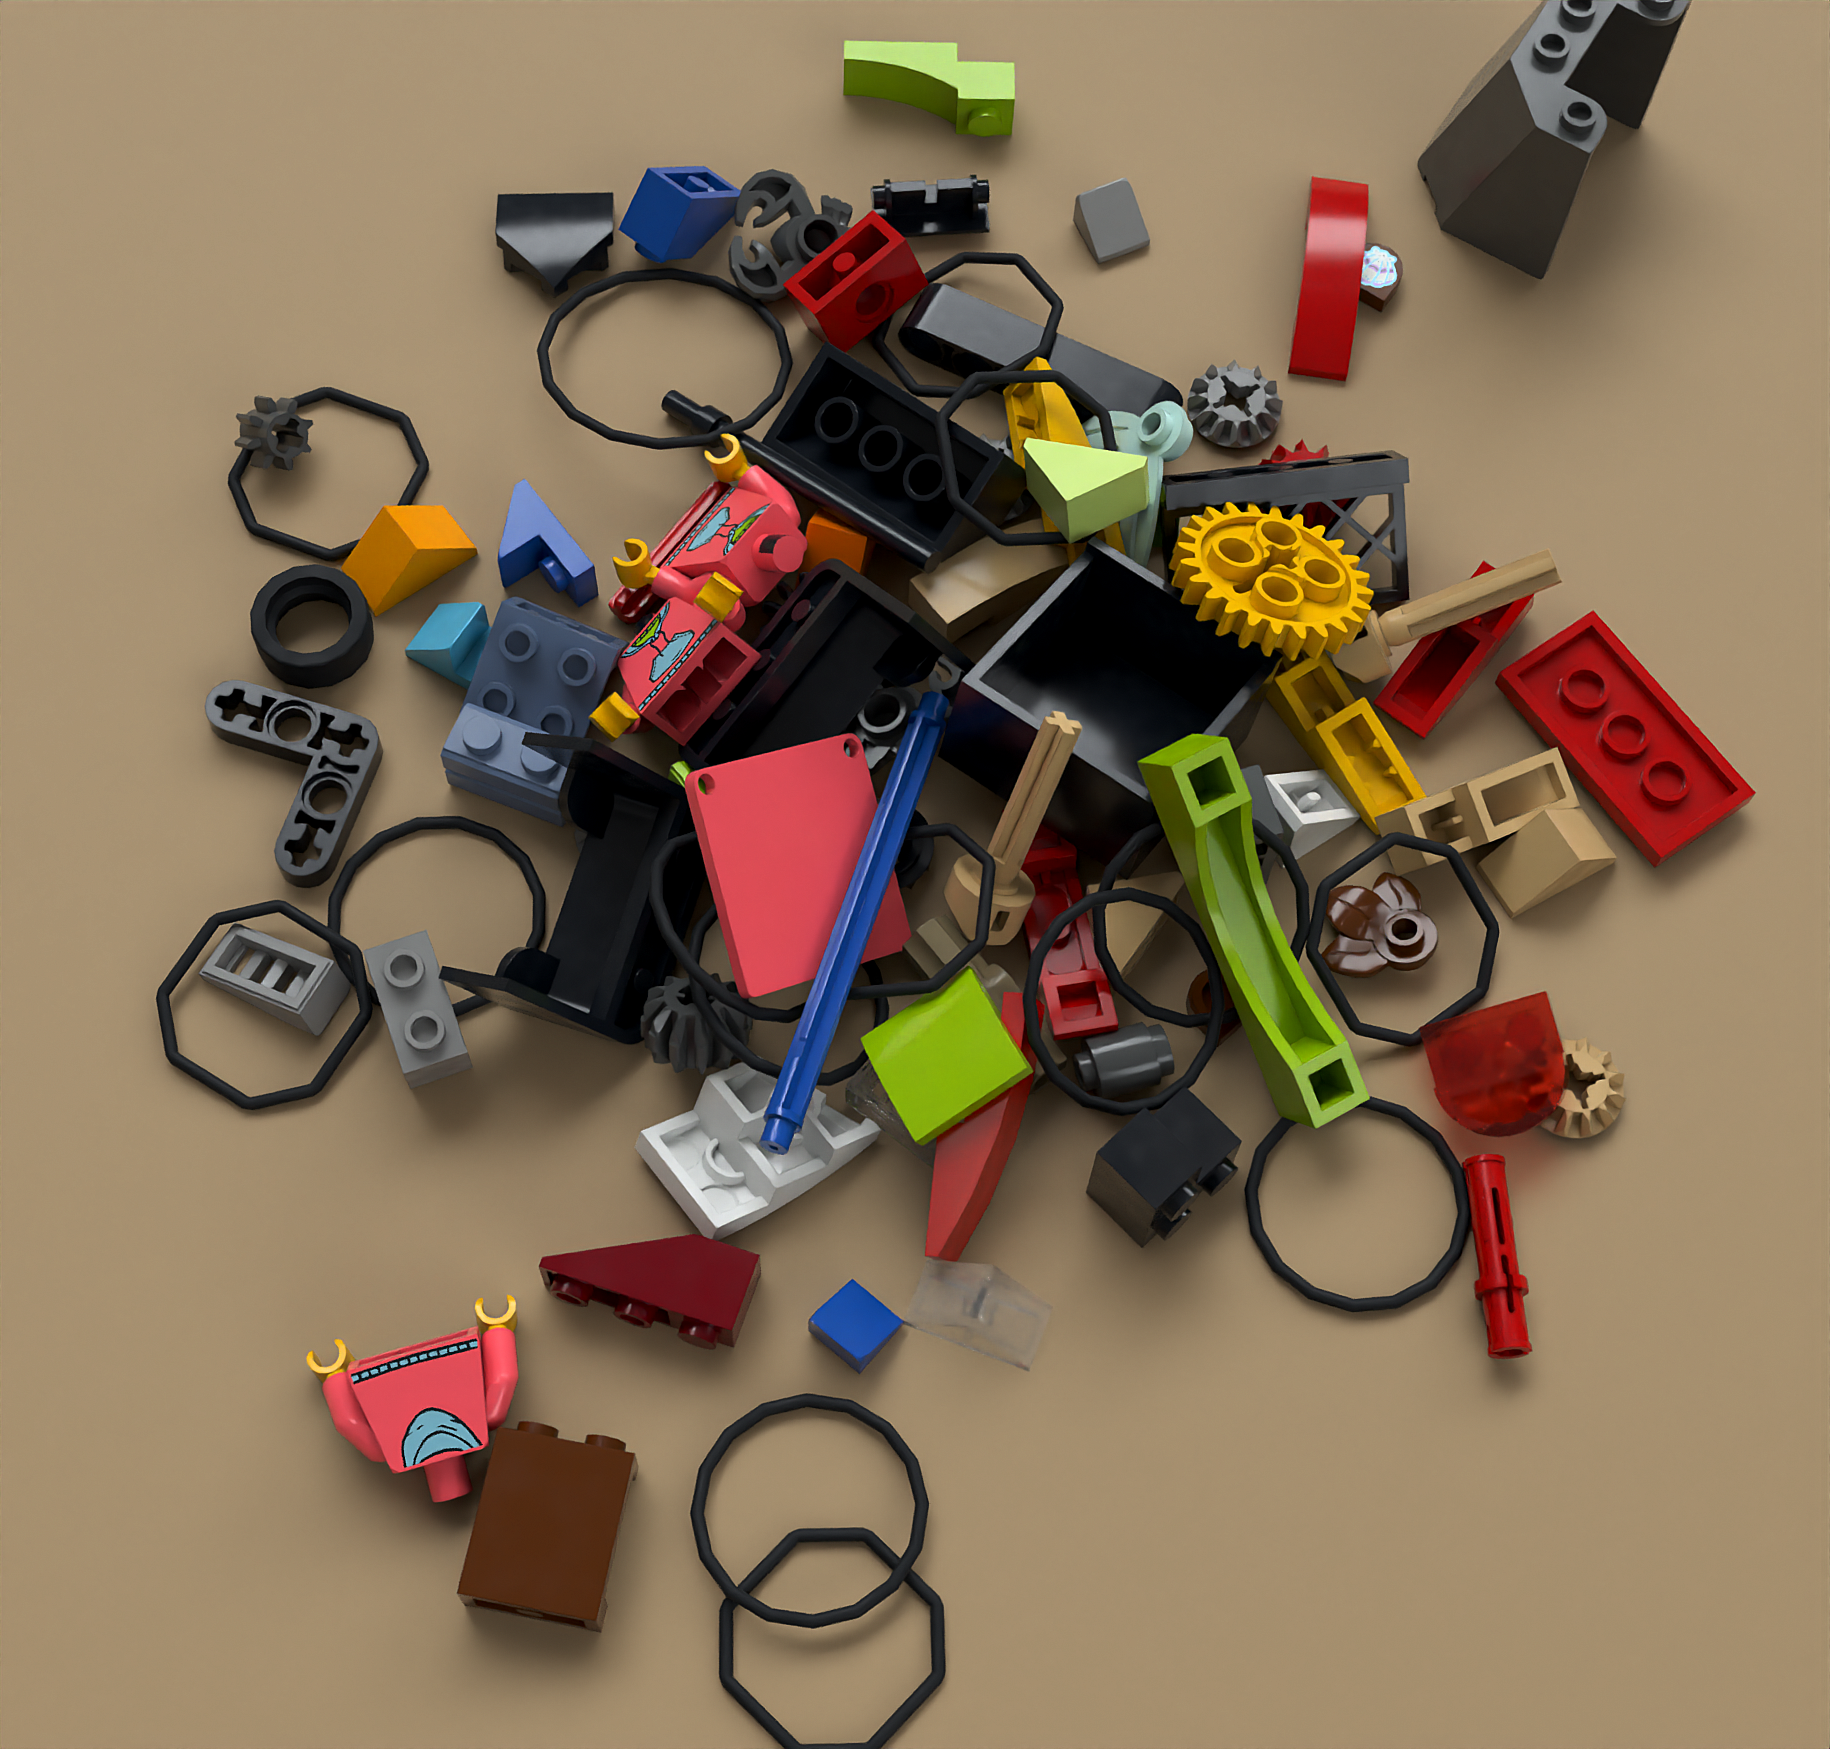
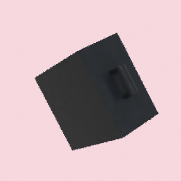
(1134, 672)

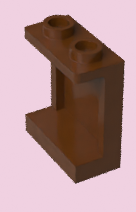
(548, 1526)

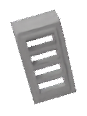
(309, 998)

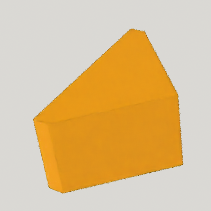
(405, 553)

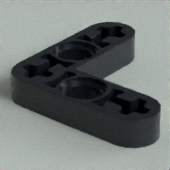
(325, 768)

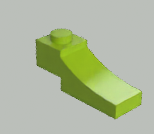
(930, 77)

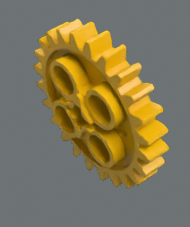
(1271, 580)

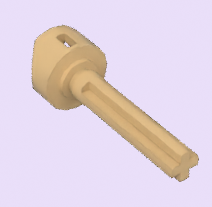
(1370, 652)
(1013, 837)

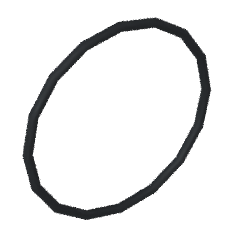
(671, 442)

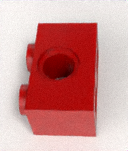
(856, 282)

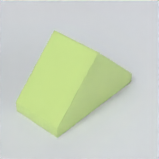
(1085, 486)

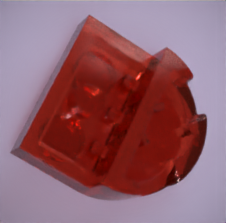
(1499, 1066)

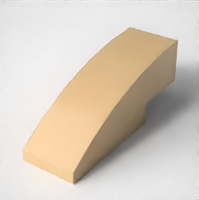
(986, 582)
(1479, 809)

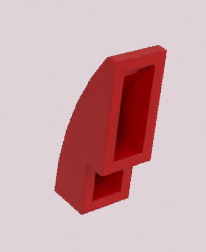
(1447, 665)

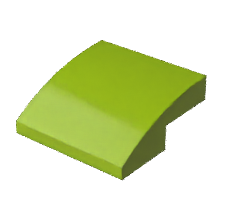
(945, 1056)

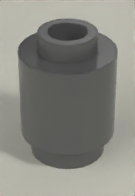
(1123, 1060)

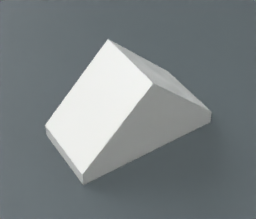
(1309, 809)

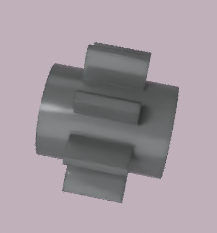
(278, 417)

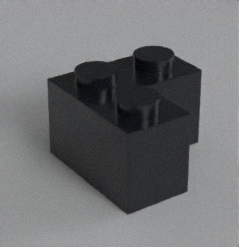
(1161, 1166)

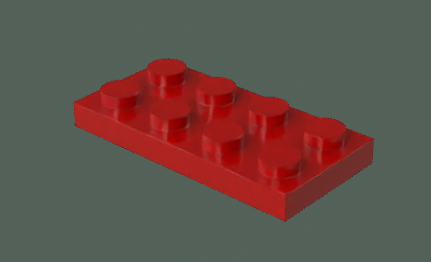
(1624, 738)

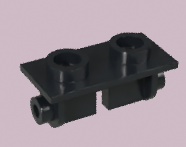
(934, 209)

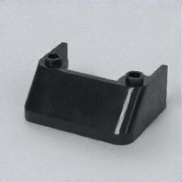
(820, 667)
(606, 934)

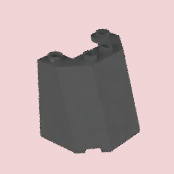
(1535, 114)

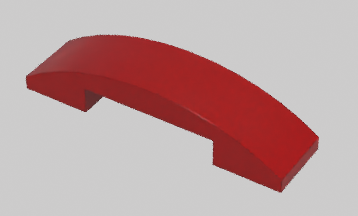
(1329, 279)
(1071, 978)

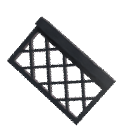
(1296, 485)

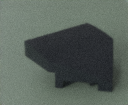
(555, 235)

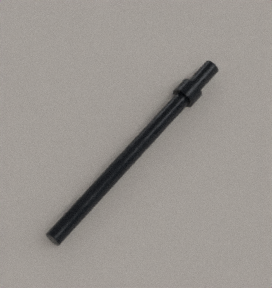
(708, 419)

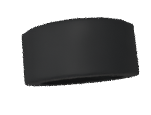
(306, 585)

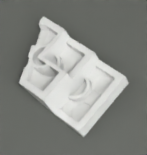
(715, 1159)

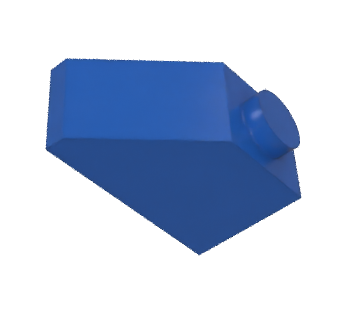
(678, 211)

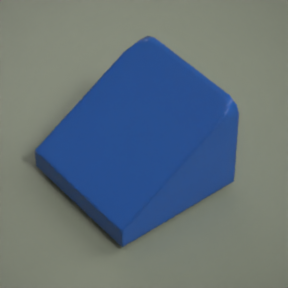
(854, 1325)

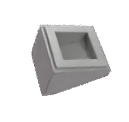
(1110, 220)

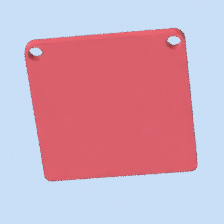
(781, 854)

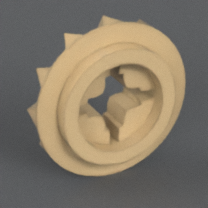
(1599, 1101)

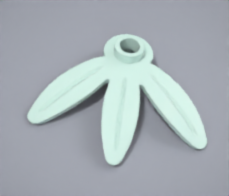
(1160, 435)

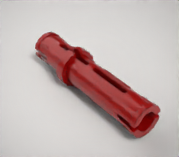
(1499, 1281)

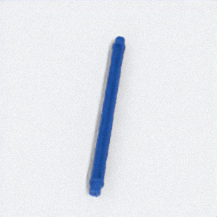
(853, 925)

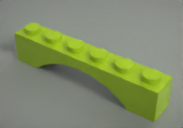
(1212, 838)

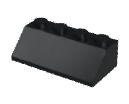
(886, 453)

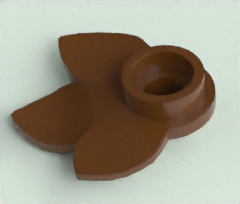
(1369, 928)

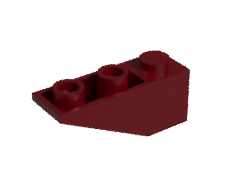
(672, 1281)

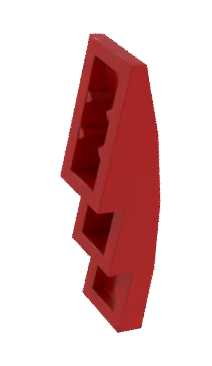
(975, 1152)

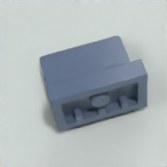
(543, 668)

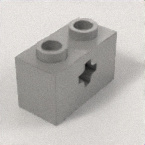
(417, 1009)

